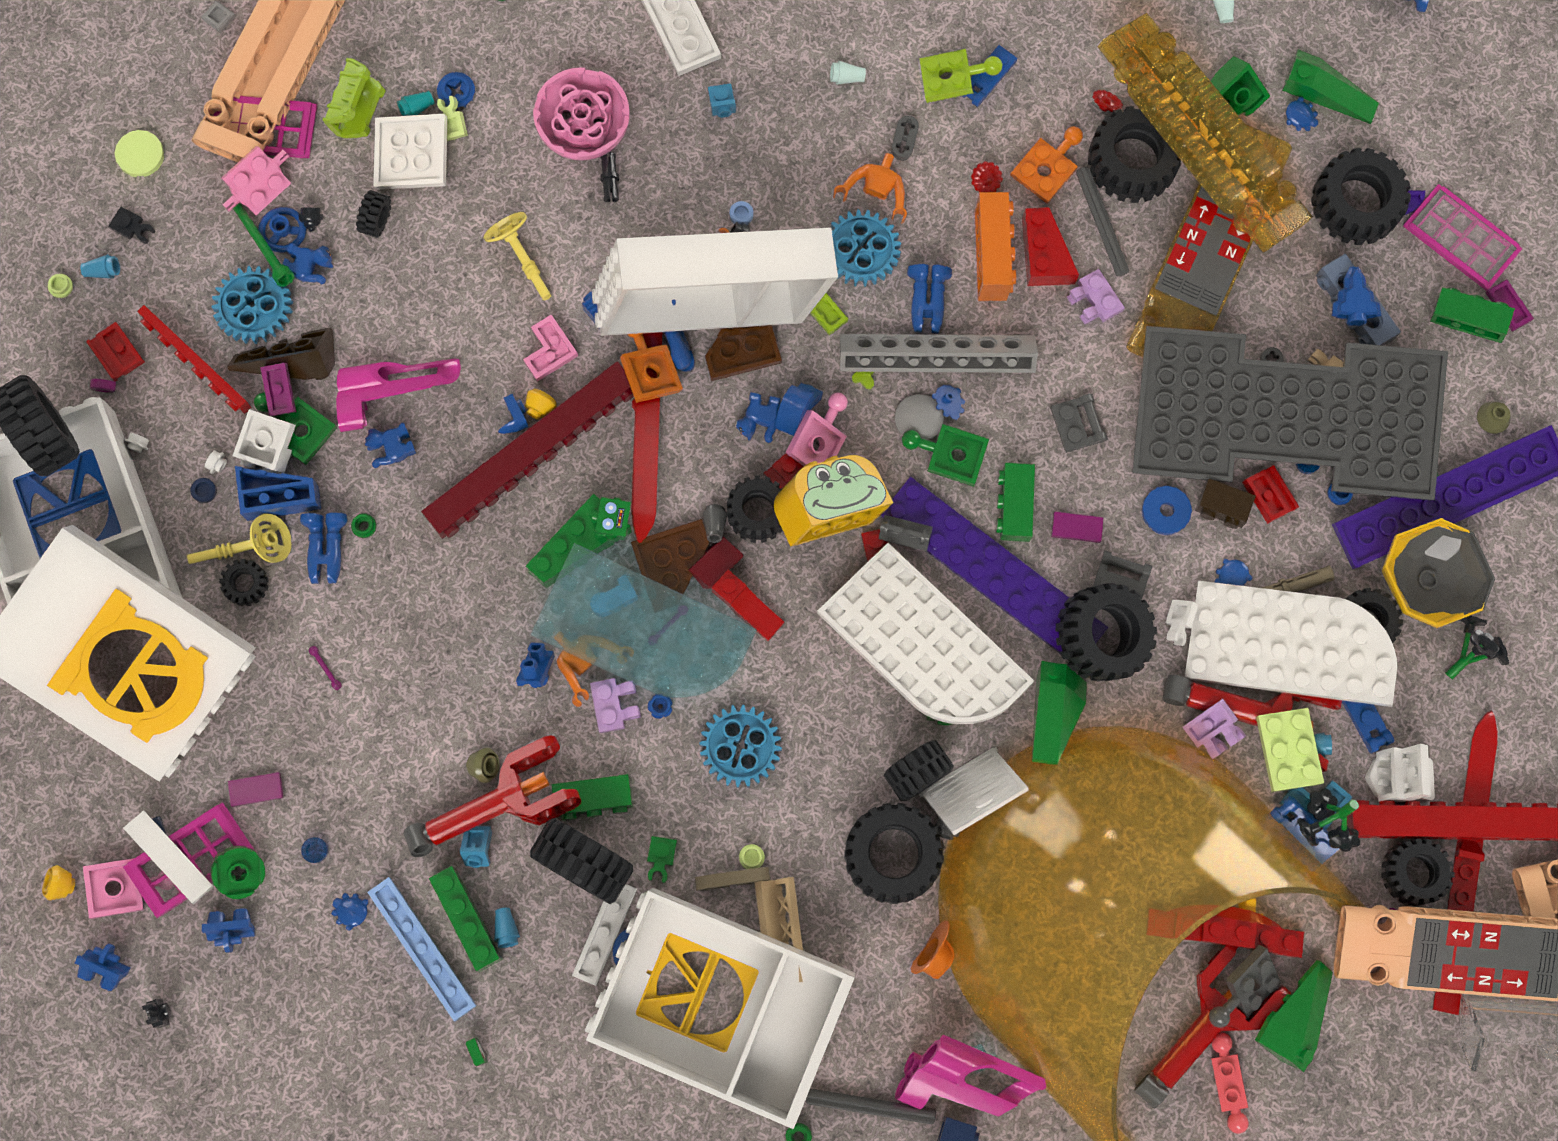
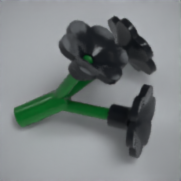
(1483, 644)
(1324, 805)

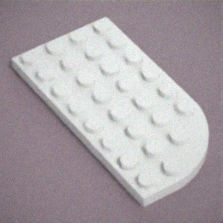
(923, 643)
(1290, 644)

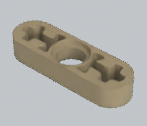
(730, 878)

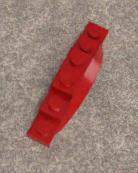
(1248, 930)

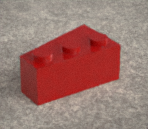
(1045, 250)

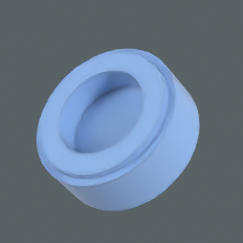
(741, 212)

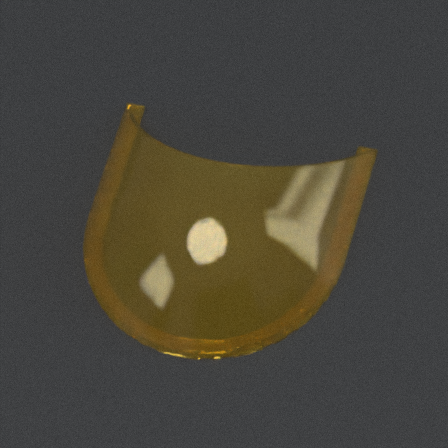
(1092, 885)

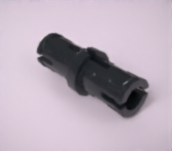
(609, 177)

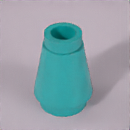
(415, 103)

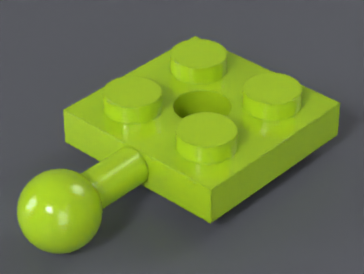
(960, 81)

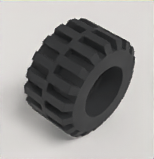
(740, 522)
(1381, 607)
(918, 770)
(1397, 876)

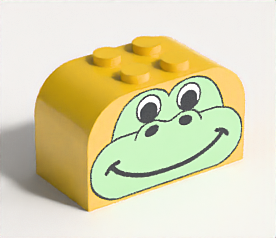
(831, 499)

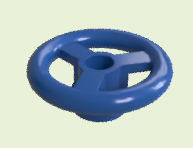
(278, 220)

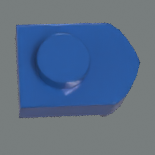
(517, 410)

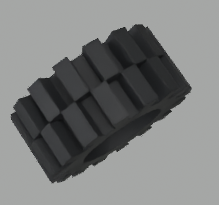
(373, 213)
(233, 572)

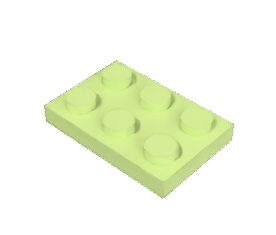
(1289, 750)

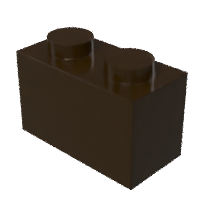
(1225, 504)

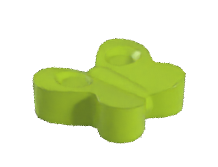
(864, 378)

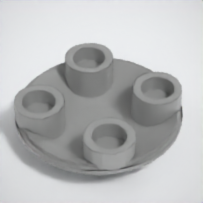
(919, 414)

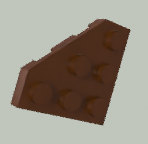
(742, 351)
(671, 553)

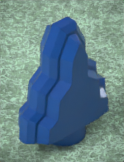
(1355, 300)

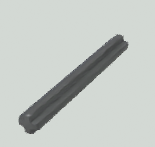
(1102, 221)
(870, 1106)

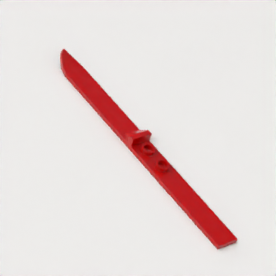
(645, 455)
(1469, 852)

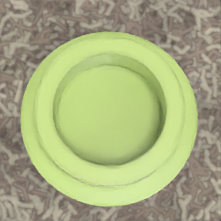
(60, 285)
(751, 856)

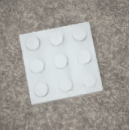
(410, 151)

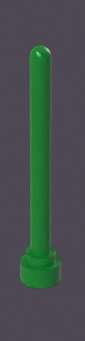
(281, 274)

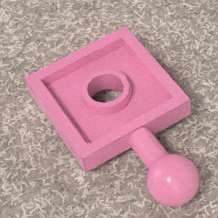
(814, 427)
(102, 904)

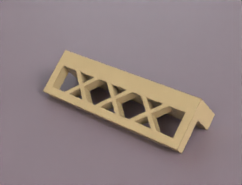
(772, 905)

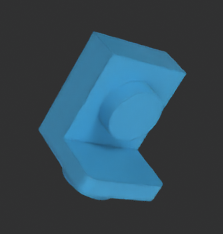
(722, 100)
(476, 846)

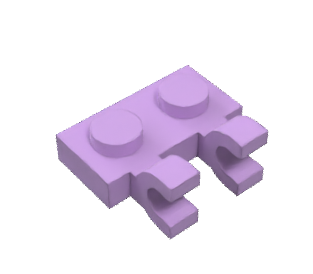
(1099, 294)
(608, 706)
(1210, 723)

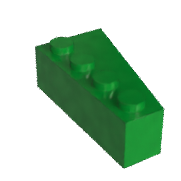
(579, 530)

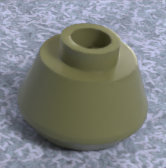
(1493, 417)
(483, 765)

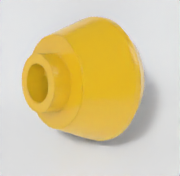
(539, 403)
(57, 883)

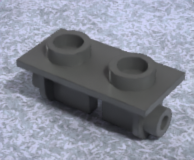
(905, 532)

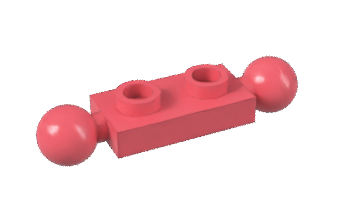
(1230, 1083)

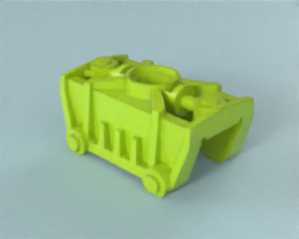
(353, 101)

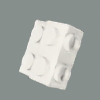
(264, 442)

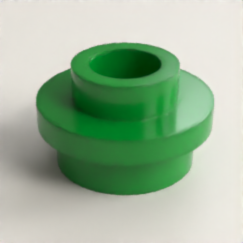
(356, 522)
(799, 1127)

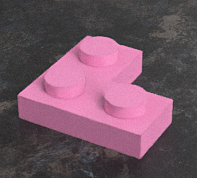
(555, 351)

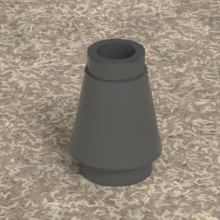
(714, 522)

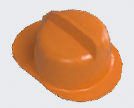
(936, 955)

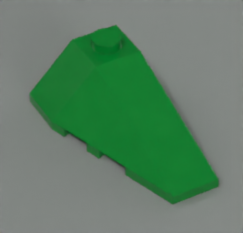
(1240, 86)

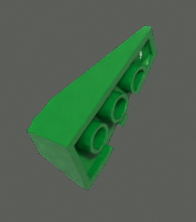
(1325, 86)
(1058, 705)
(1296, 1027)

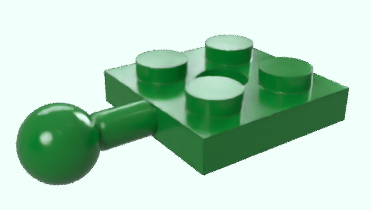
(318, 426)
(948, 441)

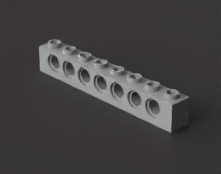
(938, 353)

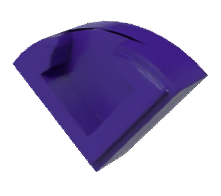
(1417, 198)

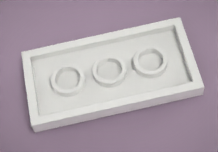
(683, 33)

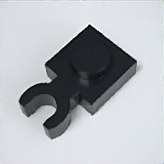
(128, 224)
(157, 1013)

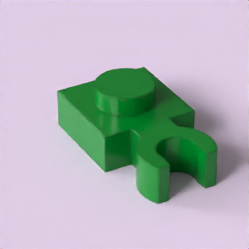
(661, 854)

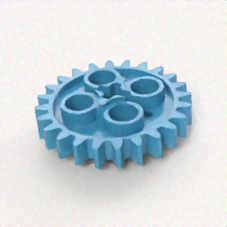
(879, 260)
(240, 288)
(718, 739)

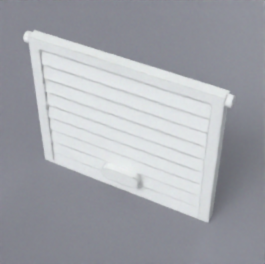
(974, 791)

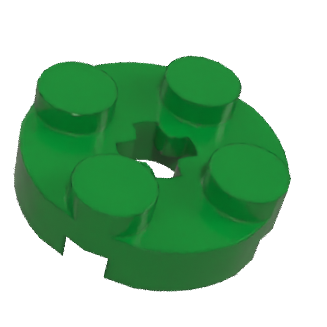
(227, 861)

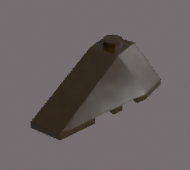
(305, 358)

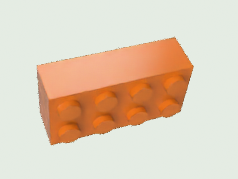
(994, 247)

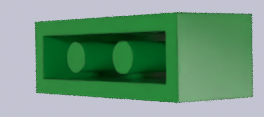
(1472, 314)
(1016, 502)
(599, 795)

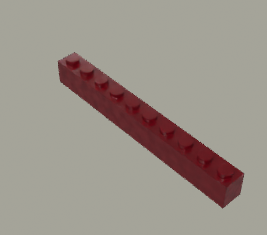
(528, 451)

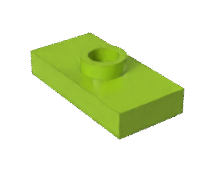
(829, 315)

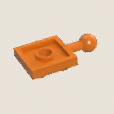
(1045, 155)
(660, 361)

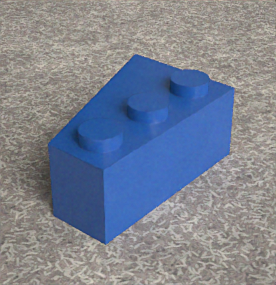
(275, 493)

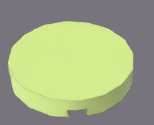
(139, 153)

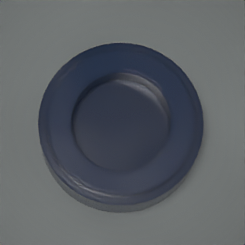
(203, 490)

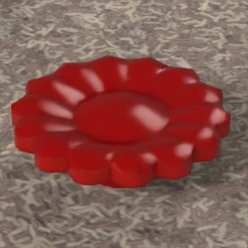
(1107, 101)
(986, 177)

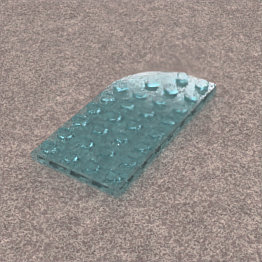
(640, 628)

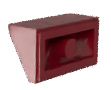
(715, 563)

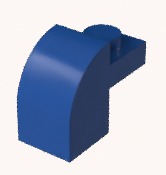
(795, 405)

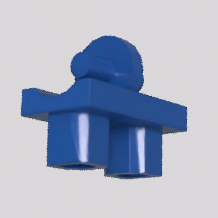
(535, 666)
(228, 932)
(103, 963)

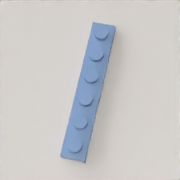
(422, 949)

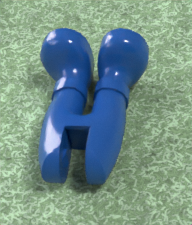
(935, 308)
(680, 349)
(315, 555)

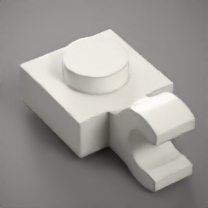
(1180, 616)

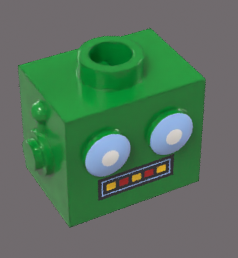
(611, 518)

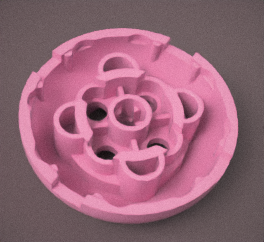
(565, 94)

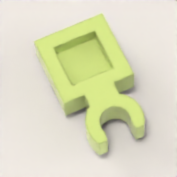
(455, 120)

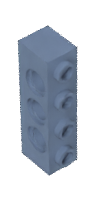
(1384, 327)

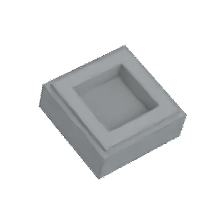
(218, 16)

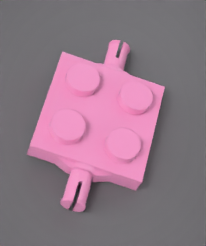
(256, 180)

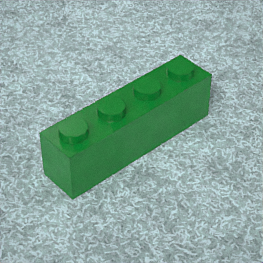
(465, 919)

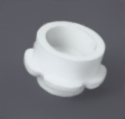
(136, 442)
(216, 462)

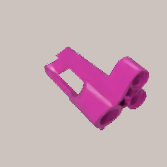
(371, 382)
(944, 1071)

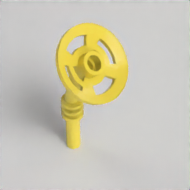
(506, 230)
(259, 544)

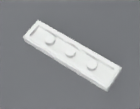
(168, 857)
(603, 937)

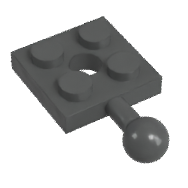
(1248, 985)

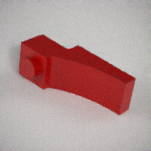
(747, 605)

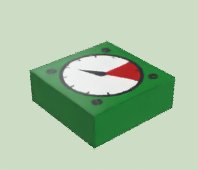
(476, 1052)

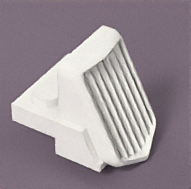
(1402, 774)

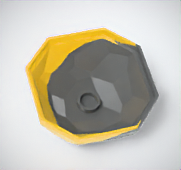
(1438, 573)

